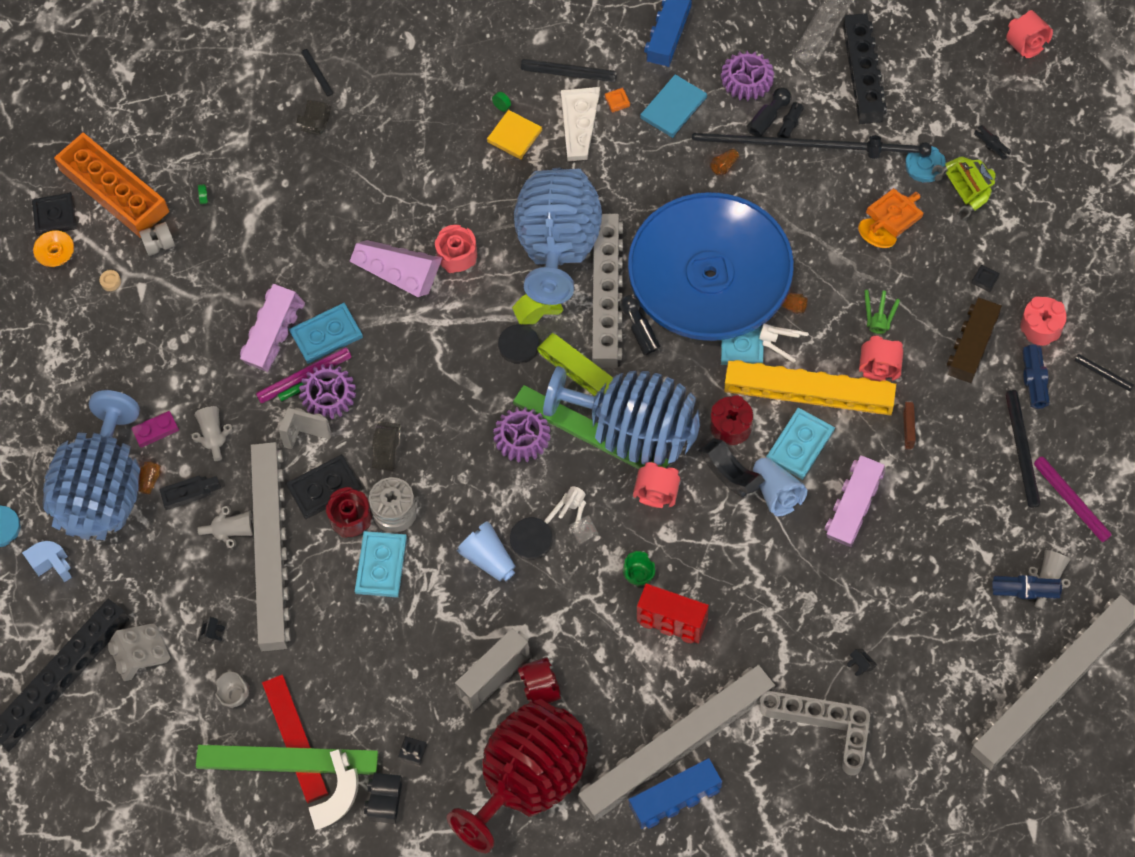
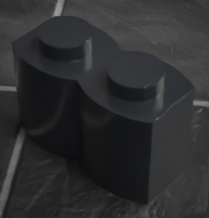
(384, 798)

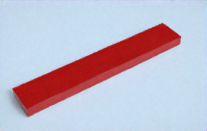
(293, 733)

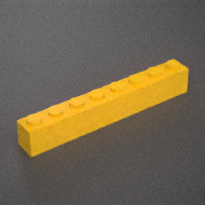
(810, 387)

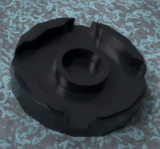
(518, 343)
(531, 538)

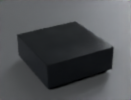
(985, 278)

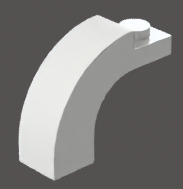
(344, 796)

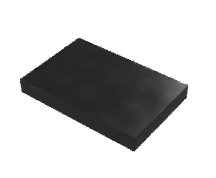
(316, 486)

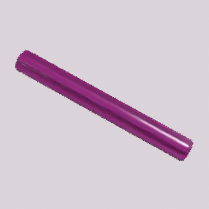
(296, 378)
(1072, 499)

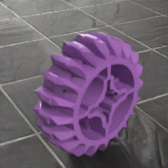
(740, 82)
(337, 378)
(510, 425)

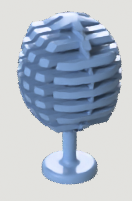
(556, 225)
(634, 414)
(93, 479)

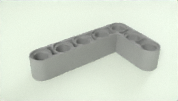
(824, 719)

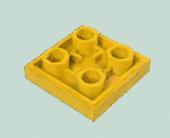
(514, 134)

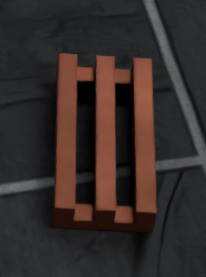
(909, 425)

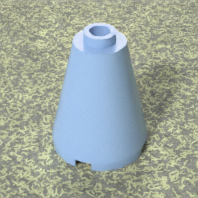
(779, 488)
(487, 553)

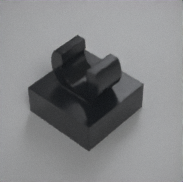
(208, 631)
(863, 660)
(412, 750)

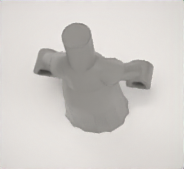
(210, 426)
(231, 526)
(1052, 568)

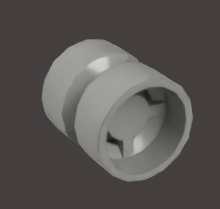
(164, 239)

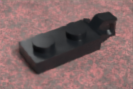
(188, 491)

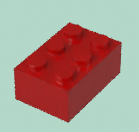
(672, 614)

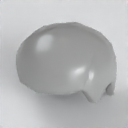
(231, 689)

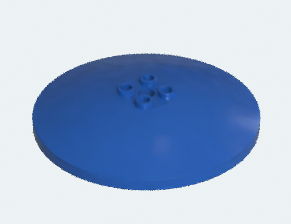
(717, 235)

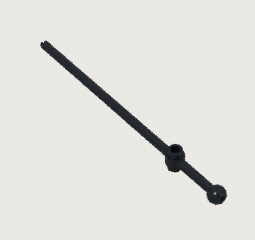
(873, 146)

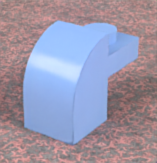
(47, 555)

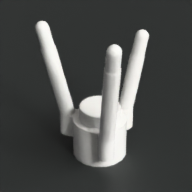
(770, 333)
(572, 500)

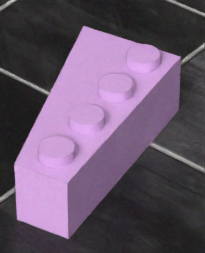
(399, 266)
(271, 327)
(855, 500)

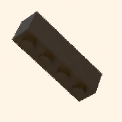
(974, 340)

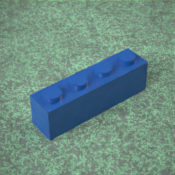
(667, 31)
(675, 793)

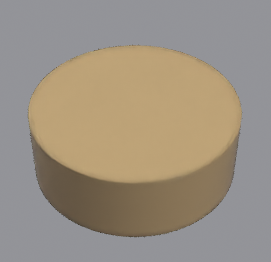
(110, 280)

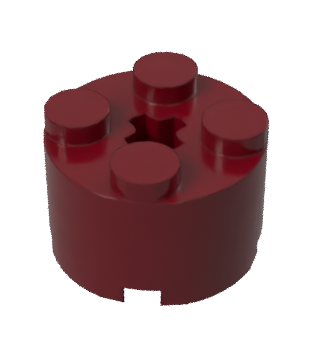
(731, 420)
(350, 523)
(540, 681)

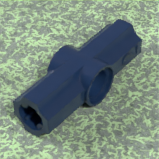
(1035, 376)
(1027, 587)

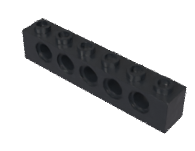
(861, 55)

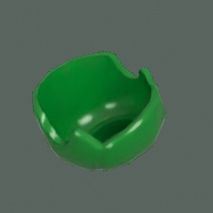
(638, 568)

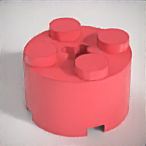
(1028, 34)
(457, 248)
(1043, 320)
(881, 359)
(656, 485)

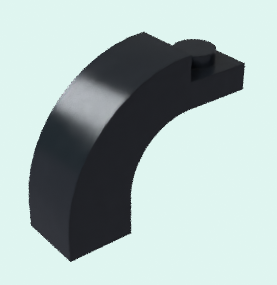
(728, 469)

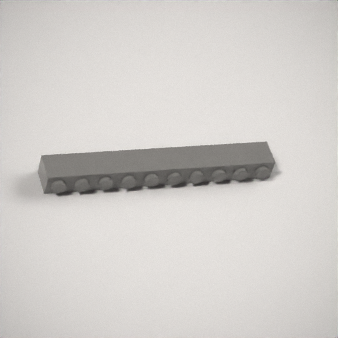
(269, 548)
(1054, 683)
(675, 743)

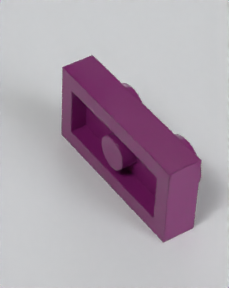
(155, 429)

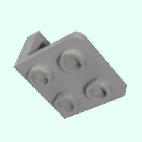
(298, 420)
(137, 649)

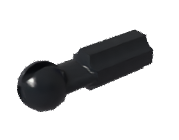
(768, 113)
(640, 327)

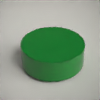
(501, 101)
(202, 194)

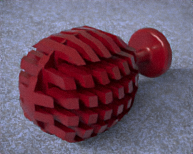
(527, 767)

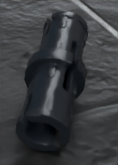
(790, 120)
(992, 142)

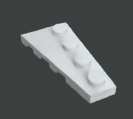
(579, 117)

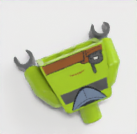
(971, 181)

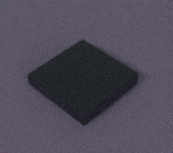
(54, 213)

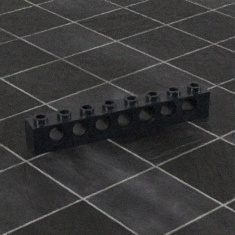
(60, 673)

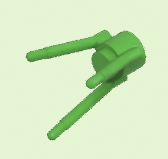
(879, 323)

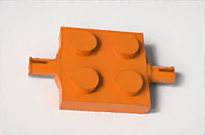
(895, 212)

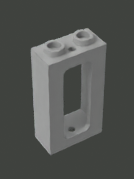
(493, 669)

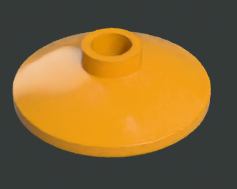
(881, 238)
(51, 242)

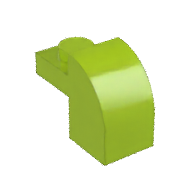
(529, 311)

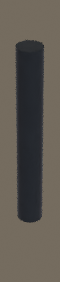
(317, 73)
(1104, 372)

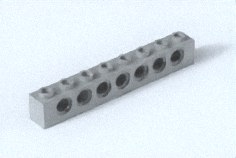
(603, 355)

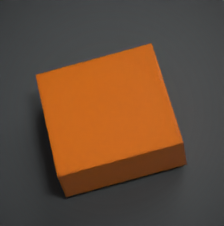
(617, 100)

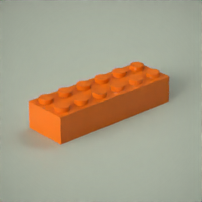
(111, 184)

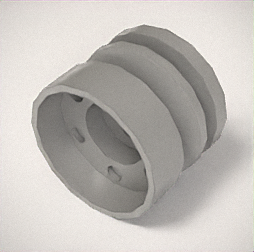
(389, 513)

